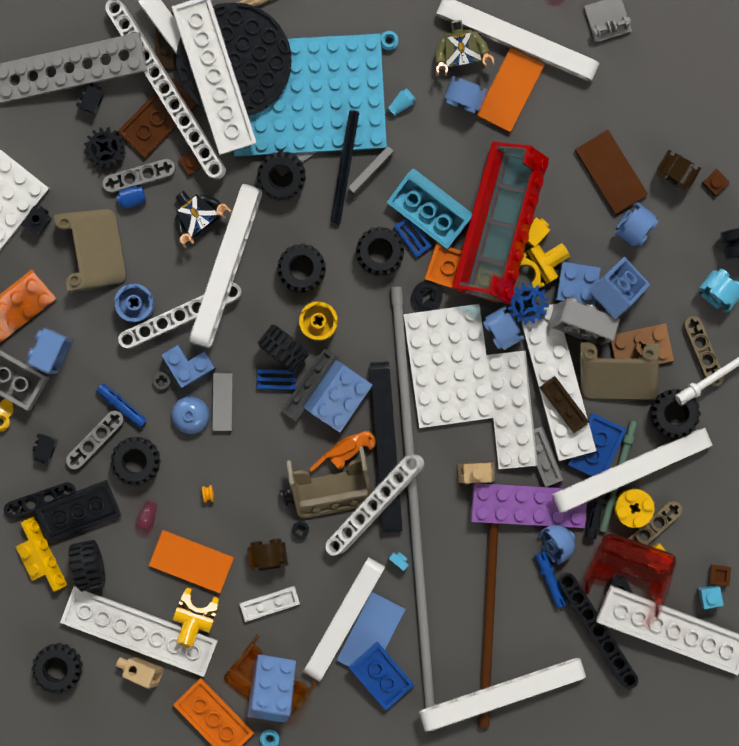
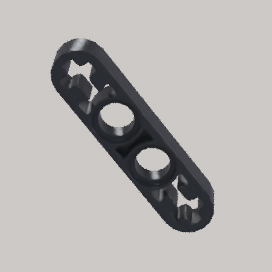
(38, 496)

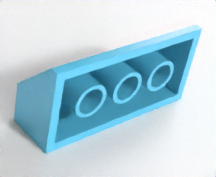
(430, 208)

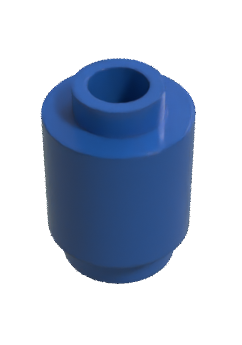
(131, 197)

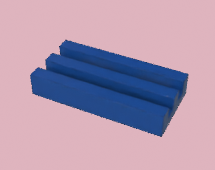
(422, 249)
(259, 379)

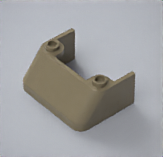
(330, 492)

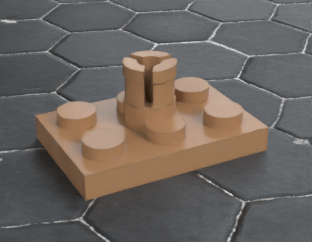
(631, 343)

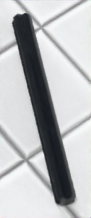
(345, 166)

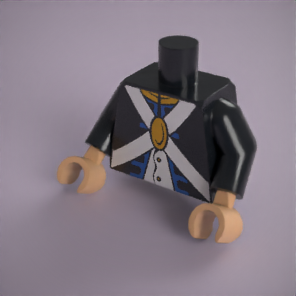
(196, 215)

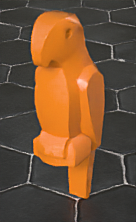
(347, 448)

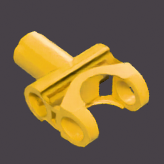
(544, 263)
(193, 619)

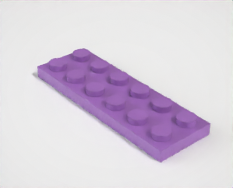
(522, 506)

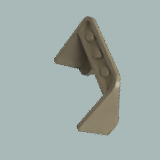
(96, 248)
(619, 377)

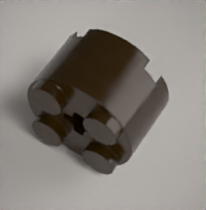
(678, 169)
(267, 555)

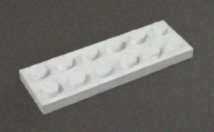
(512, 410)

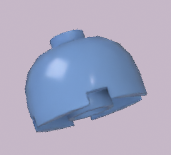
(190, 415)
(558, 543)

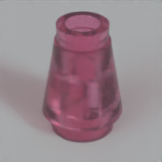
(147, 516)

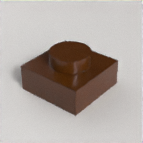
(190, 163)
(716, 182)
(720, 575)

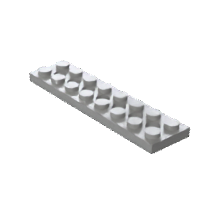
(80, 76)

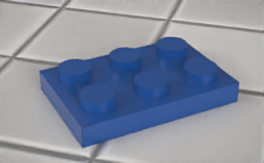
(607, 439)
(381, 675)

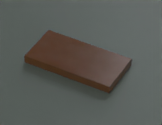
(152, 122)
(611, 172)

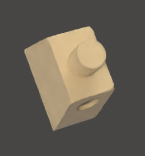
(476, 472)
(146, 675)

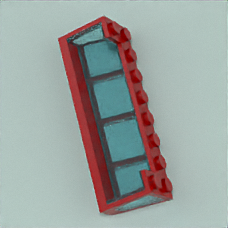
(501, 221)

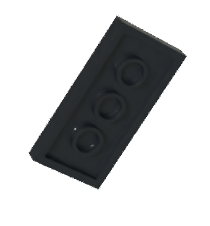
(78, 511)

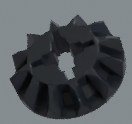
(436, 295)

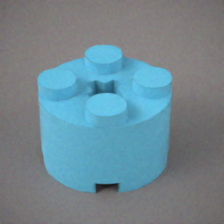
(720, 290)

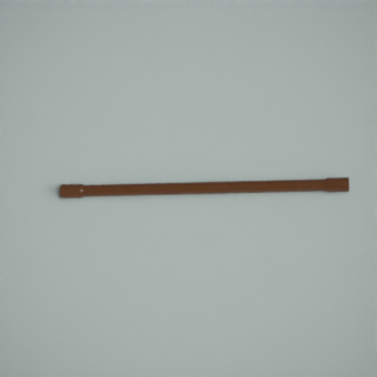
(484, 718)

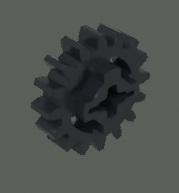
(100, 154)

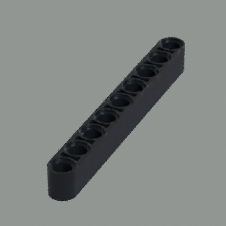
(385, 439)

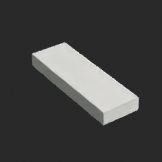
(269, 603)

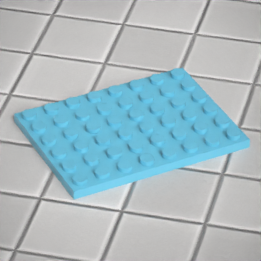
(323, 86)

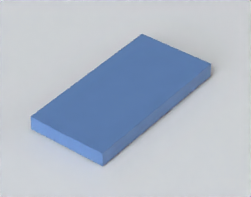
(373, 625)

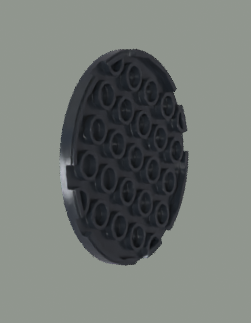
(256, 52)

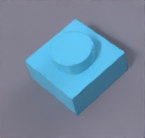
(399, 559)

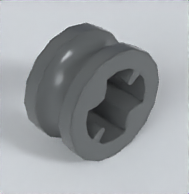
(166, 384)

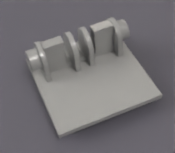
(607, 19)

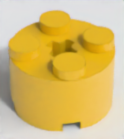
(321, 310)
(636, 518)

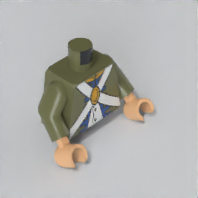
(461, 48)

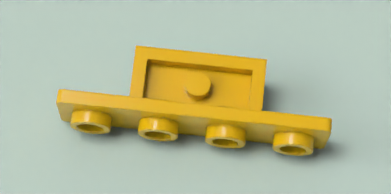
(38, 556)

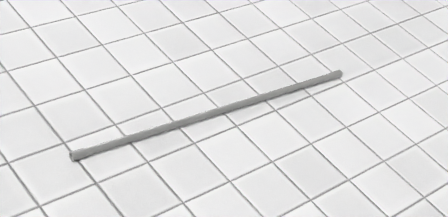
(397, 302)

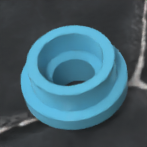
(389, 34)
(269, 732)

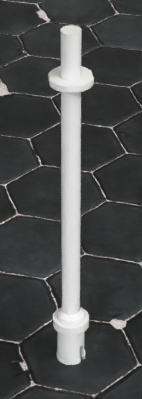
(695, 389)

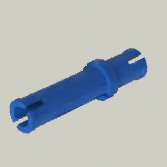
(116, 401)
(550, 579)

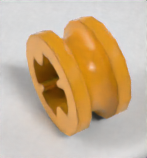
(208, 493)

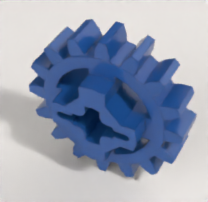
(536, 307)

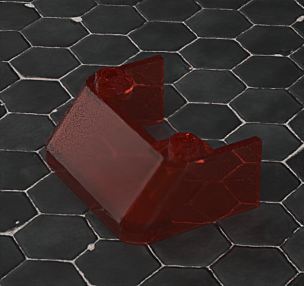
(635, 560)

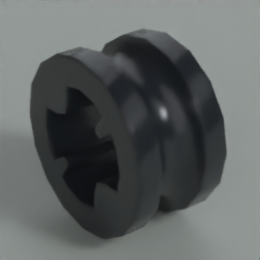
(287, 496)
(305, 531)

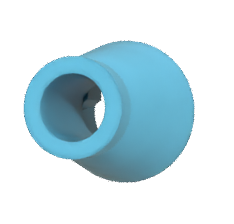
(402, 101)

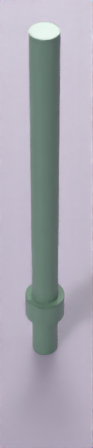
(628, 439)

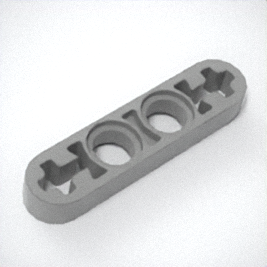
(139, 178)
(97, 442)

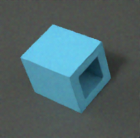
(710, 597)

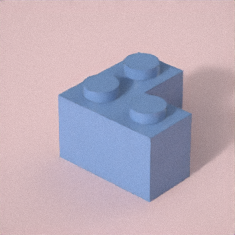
(187, 370)

